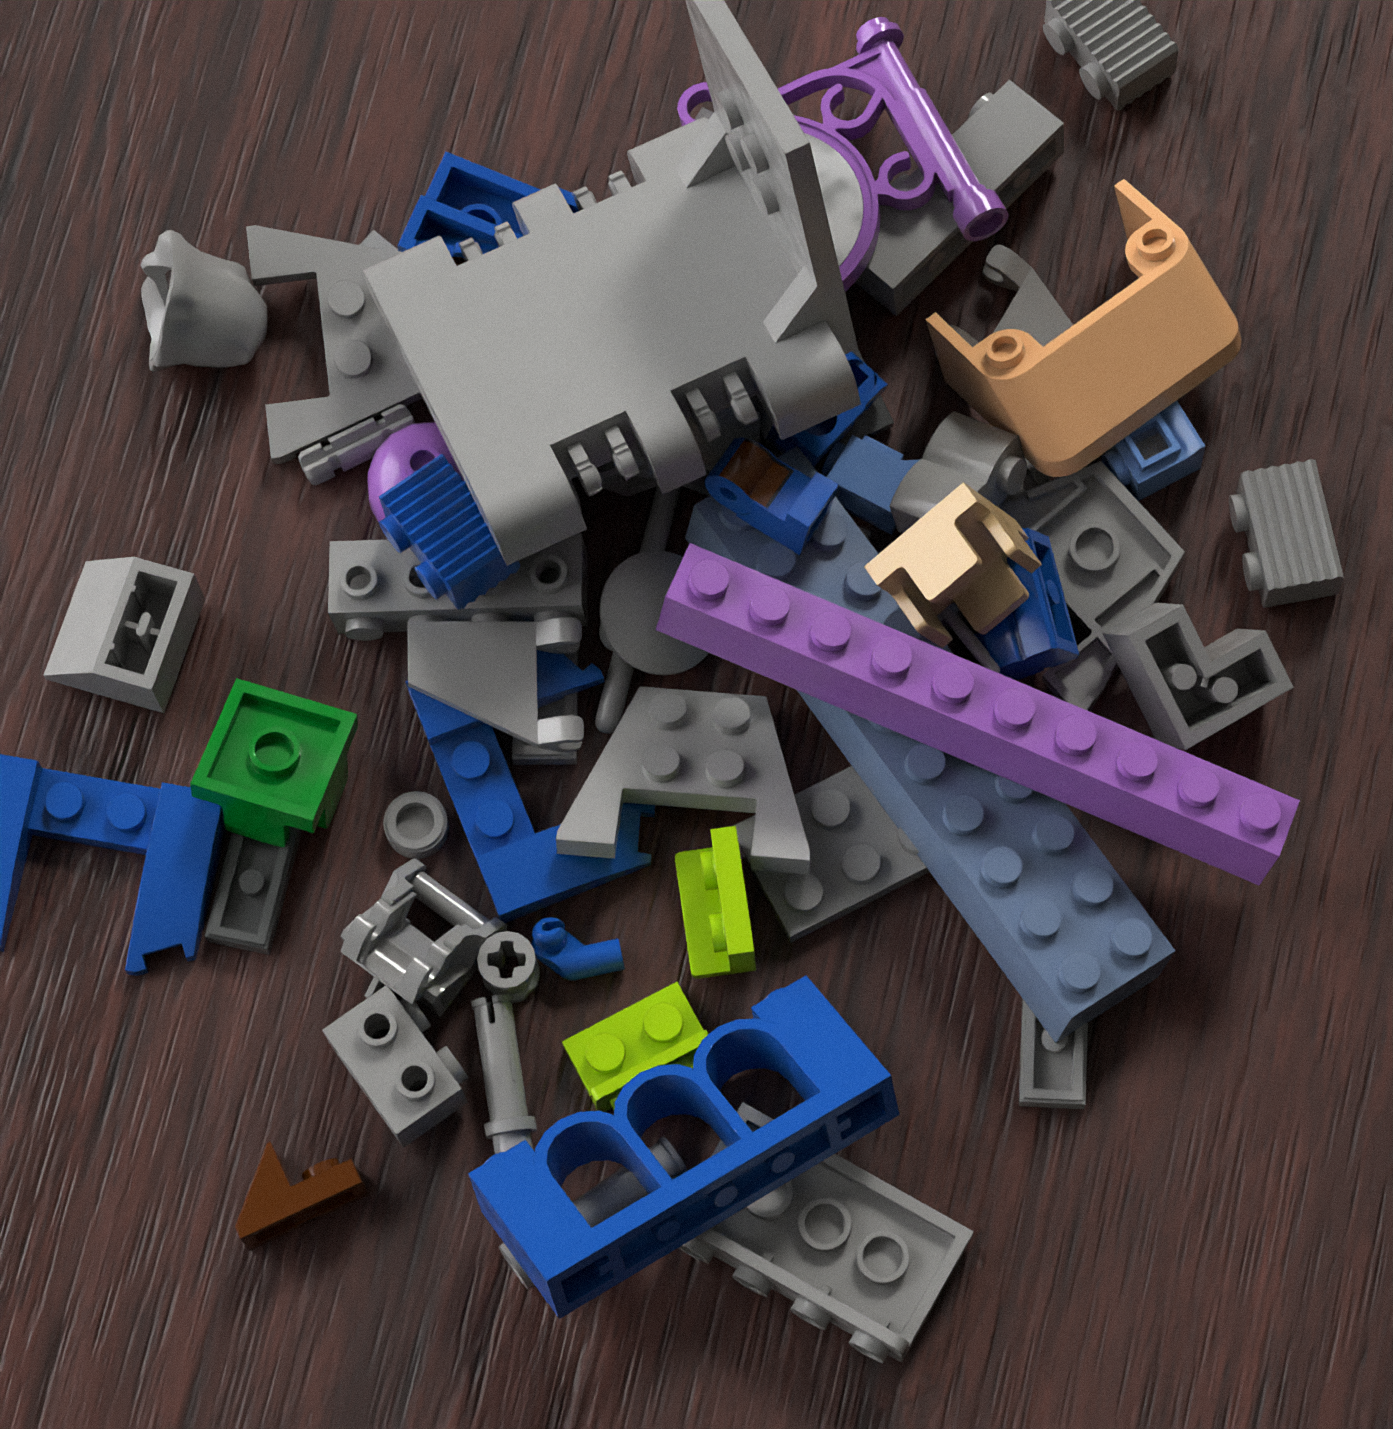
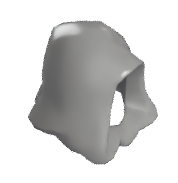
(206, 314)

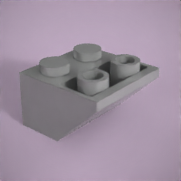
(127, 631)

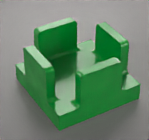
(275, 762)

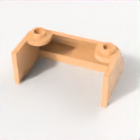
(1110, 366)

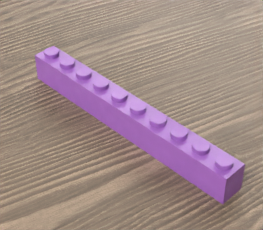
(977, 715)

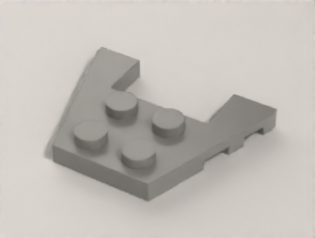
(360, 353)
(1108, 562)
(697, 755)

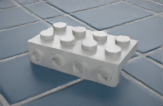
(841, 1251)

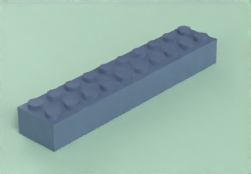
(998, 850)

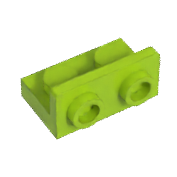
(715, 907)
(640, 1037)

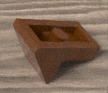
(279, 1207)

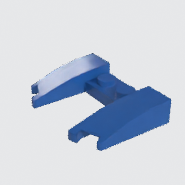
(165, 823)
(516, 862)

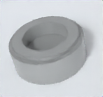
(416, 825)

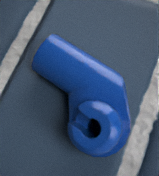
(571, 957)

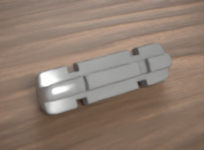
(352, 445)

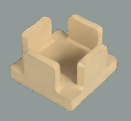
(956, 557)

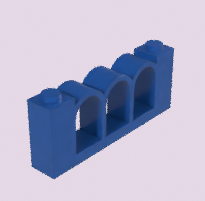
(790, 1034)

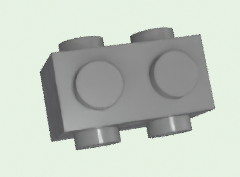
(398, 1064)

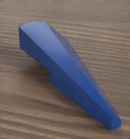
(467, 203)

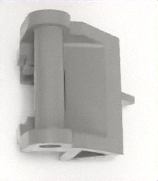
(407, 959)

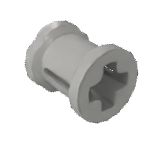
(493, 956)

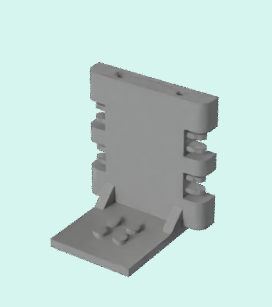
(633, 310)

